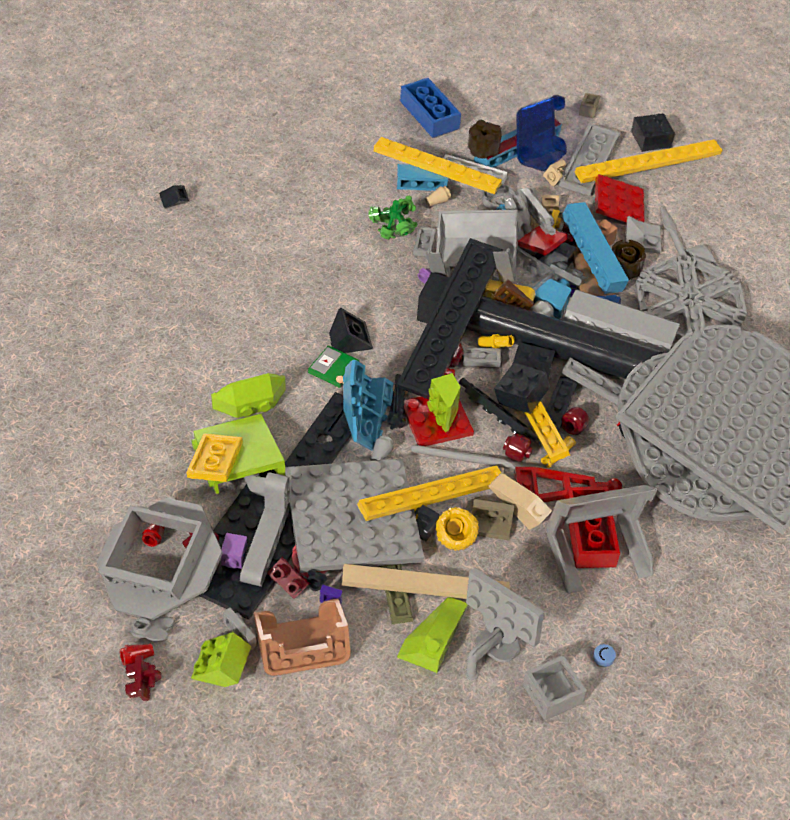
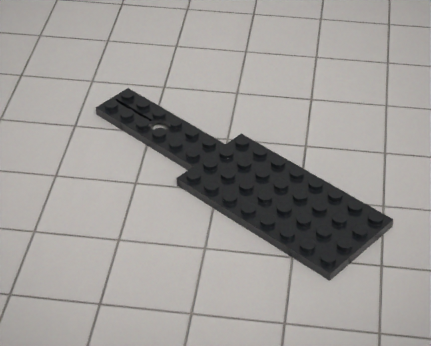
(247, 509)

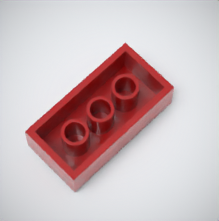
(595, 539)

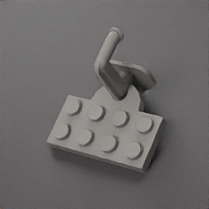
(506, 620)

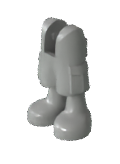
(524, 218)

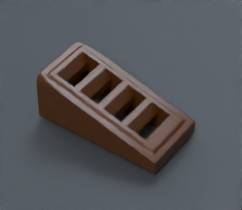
(513, 290)

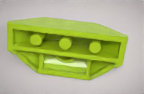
(249, 395)

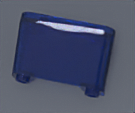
(536, 133)

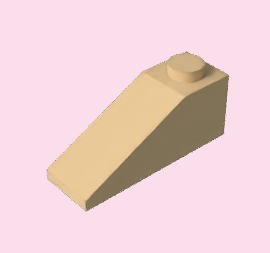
(527, 505)

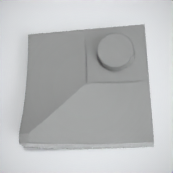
(645, 234)

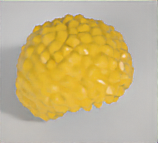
(457, 528)

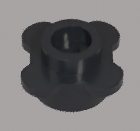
(316, 580)

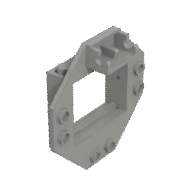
(149, 595)

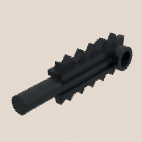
(396, 415)

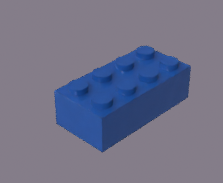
(430, 107)

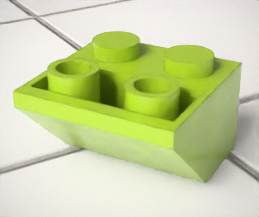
(444, 399)
(221, 660)

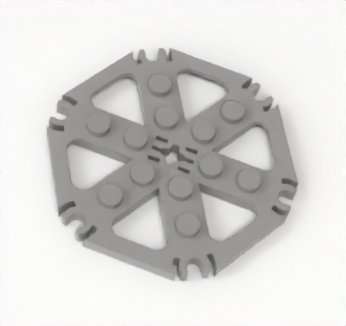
(687, 287)

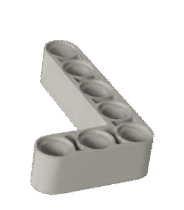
(269, 529)

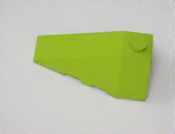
(432, 638)

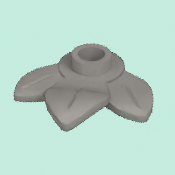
(152, 629)

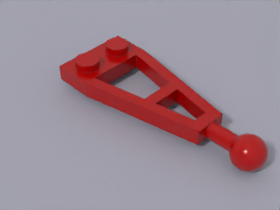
(527, 478)

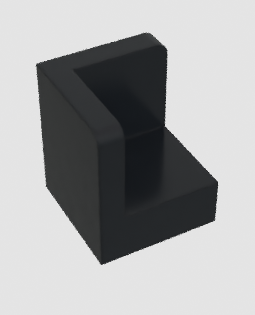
(174, 195)
(426, 522)

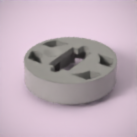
(504, 190)

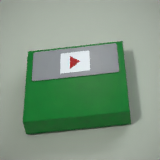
(330, 365)

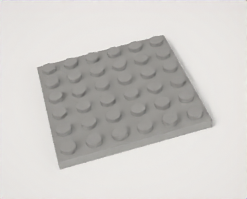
(331, 526)

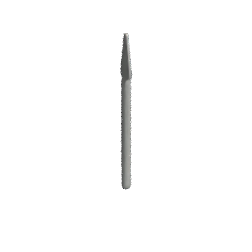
(670, 226)
(470, 457)

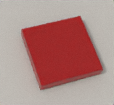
(540, 242)

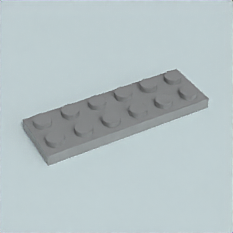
(593, 148)

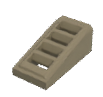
(587, 107)

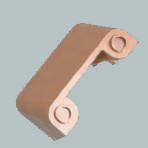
(303, 642)

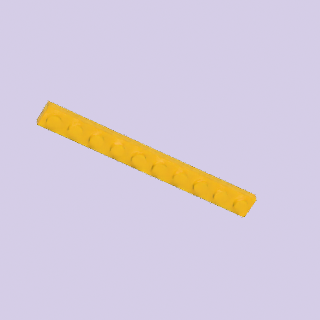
(648, 160)

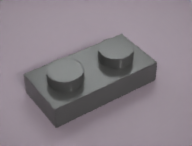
(574, 275)

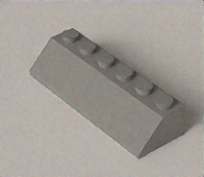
(621, 321)

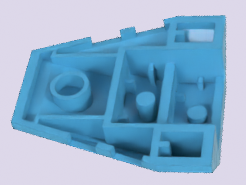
(365, 403)

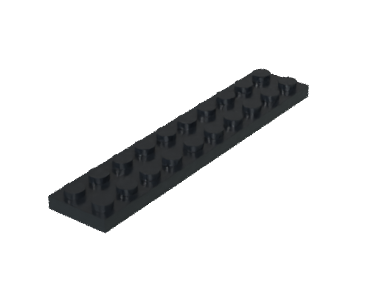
(450, 318)

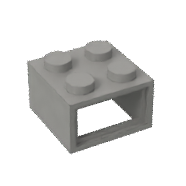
(551, 688)

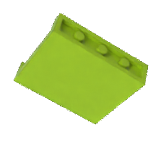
(257, 452)

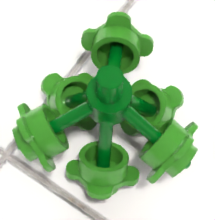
(388, 216)

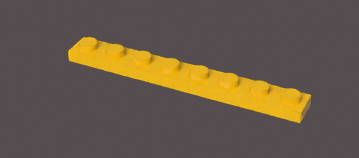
(437, 165)
(427, 493)

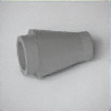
(382, 448)

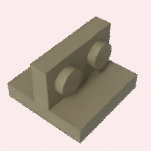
(493, 518)

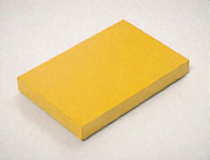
(214, 457)

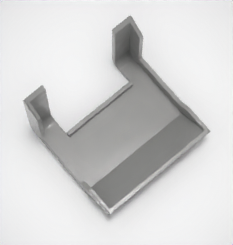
(487, 226)
(624, 503)

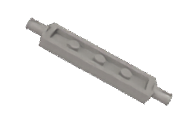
(537, 211)

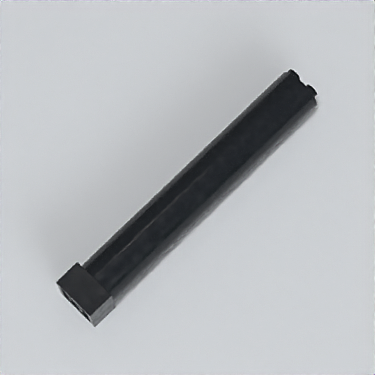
(532, 328)

